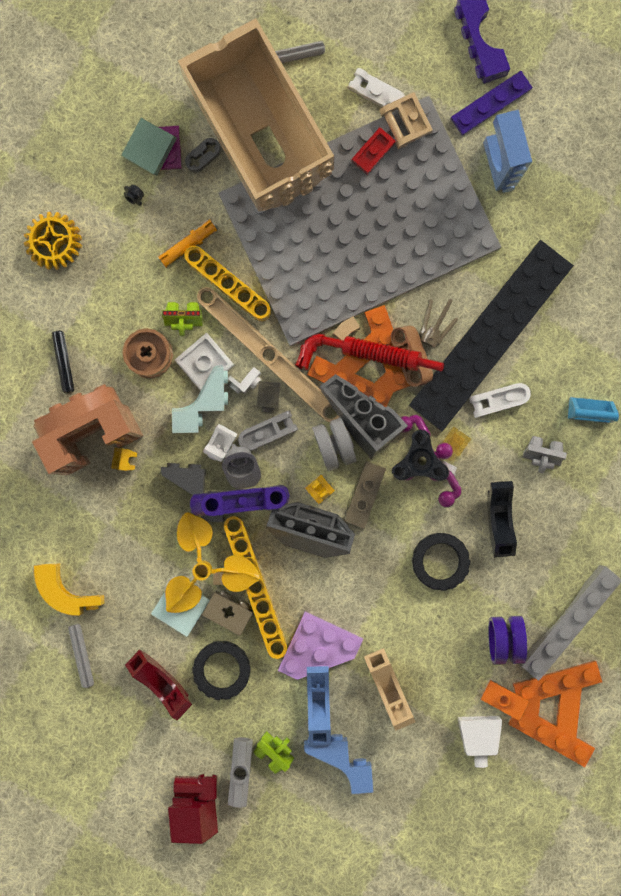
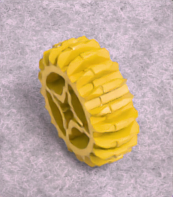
(56, 257)

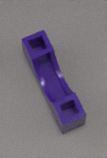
(490, 61)

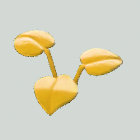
(238, 570)

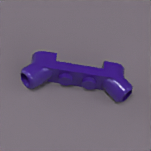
(239, 500)

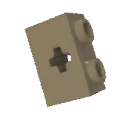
(216, 613)

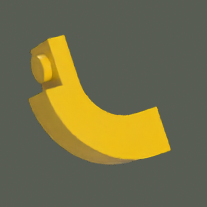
(54, 593)

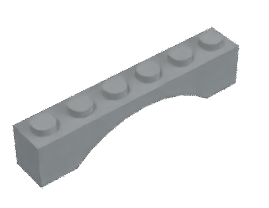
(561, 634)

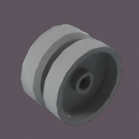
(337, 443)

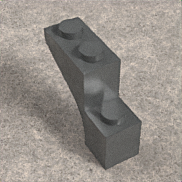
(190, 479)

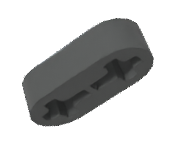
(199, 151)

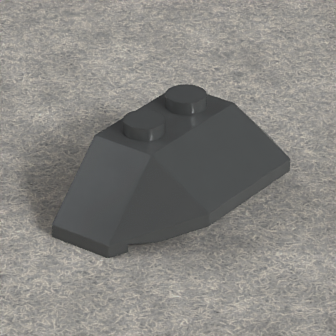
(311, 530)

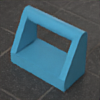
(592, 410)

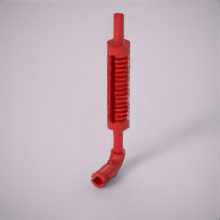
(368, 350)

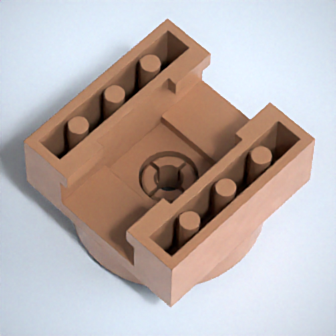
(77, 420)

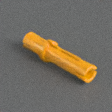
(193, 239)

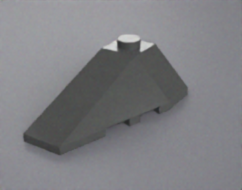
(366, 419)

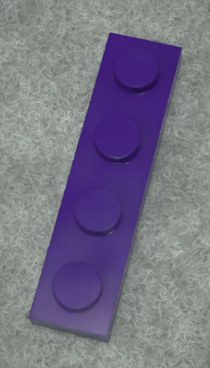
(491, 103)

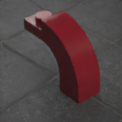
(160, 682)

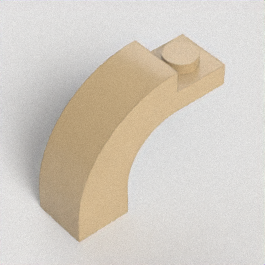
(389, 689)

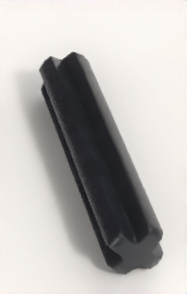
(63, 361)

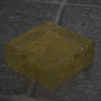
(457, 440)

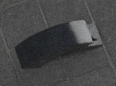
(500, 519)

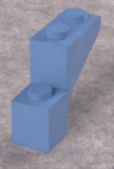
(337, 755)

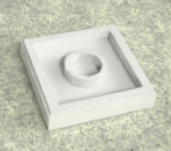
(201, 358)

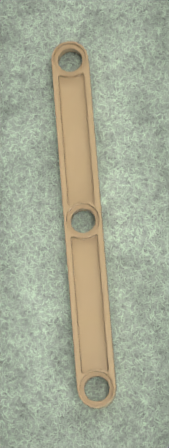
(258, 344)

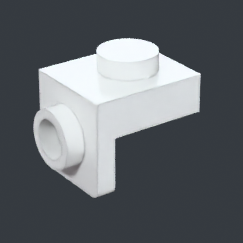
(248, 382)
(220, 443)

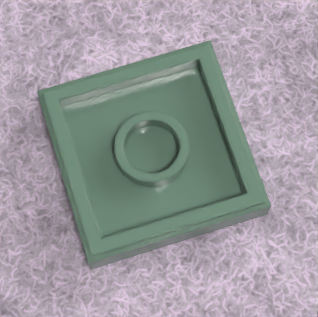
(149, 146)

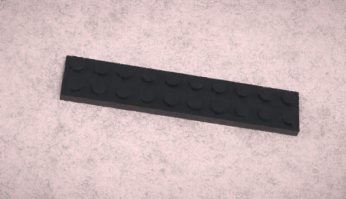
(491, 335)

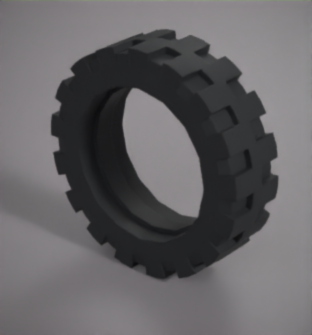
(463, 563)
(216, 692)

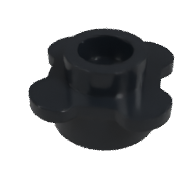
(133, 194)

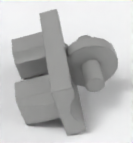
(543, 456)

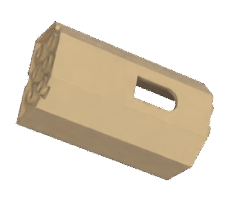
(245, 91)

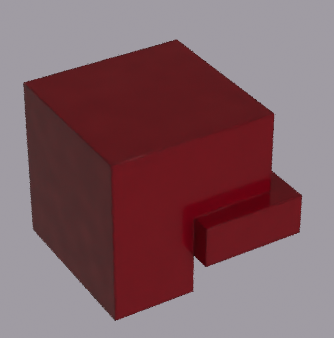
(192, 820)

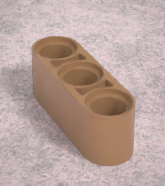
(412, 342)

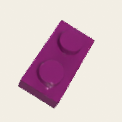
(173, 159)

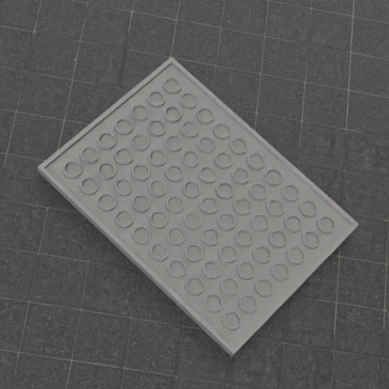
(361, 233)

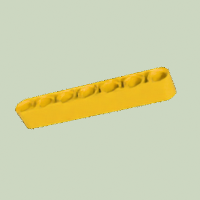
(256, 597)

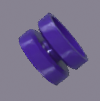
(507, 640)

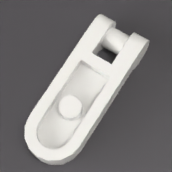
(375, 91)
(500, 399)

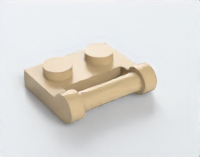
(412, 117)

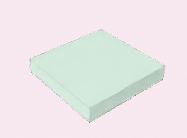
(182, 621)

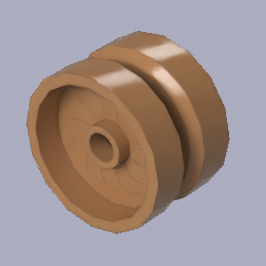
(139, 344)

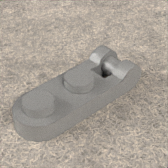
(267, 431)

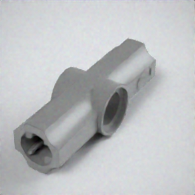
(239, 784)

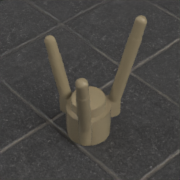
(431, 335)

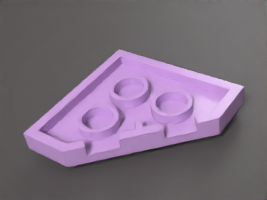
(316, 645)

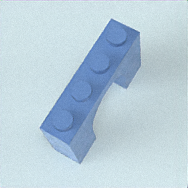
(507, 151)

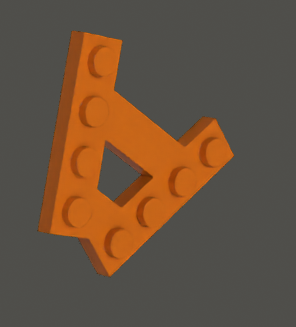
(348, 366)
(563, 735)

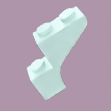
(209, 399)

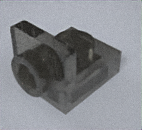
(268, 397)

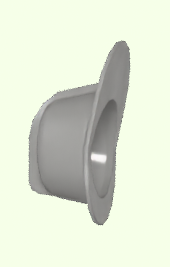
(241, 468)

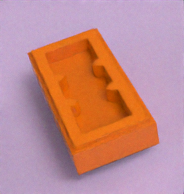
(505, 700)

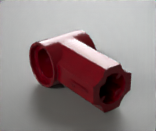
(201, 787)

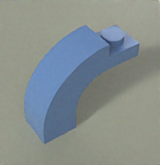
(318, 706)

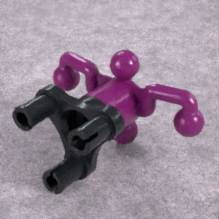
(434, 468)

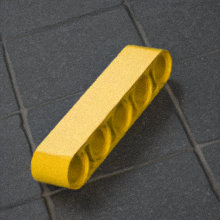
(223, 274)

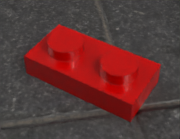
(373, 151)

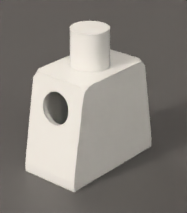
(480, 737)

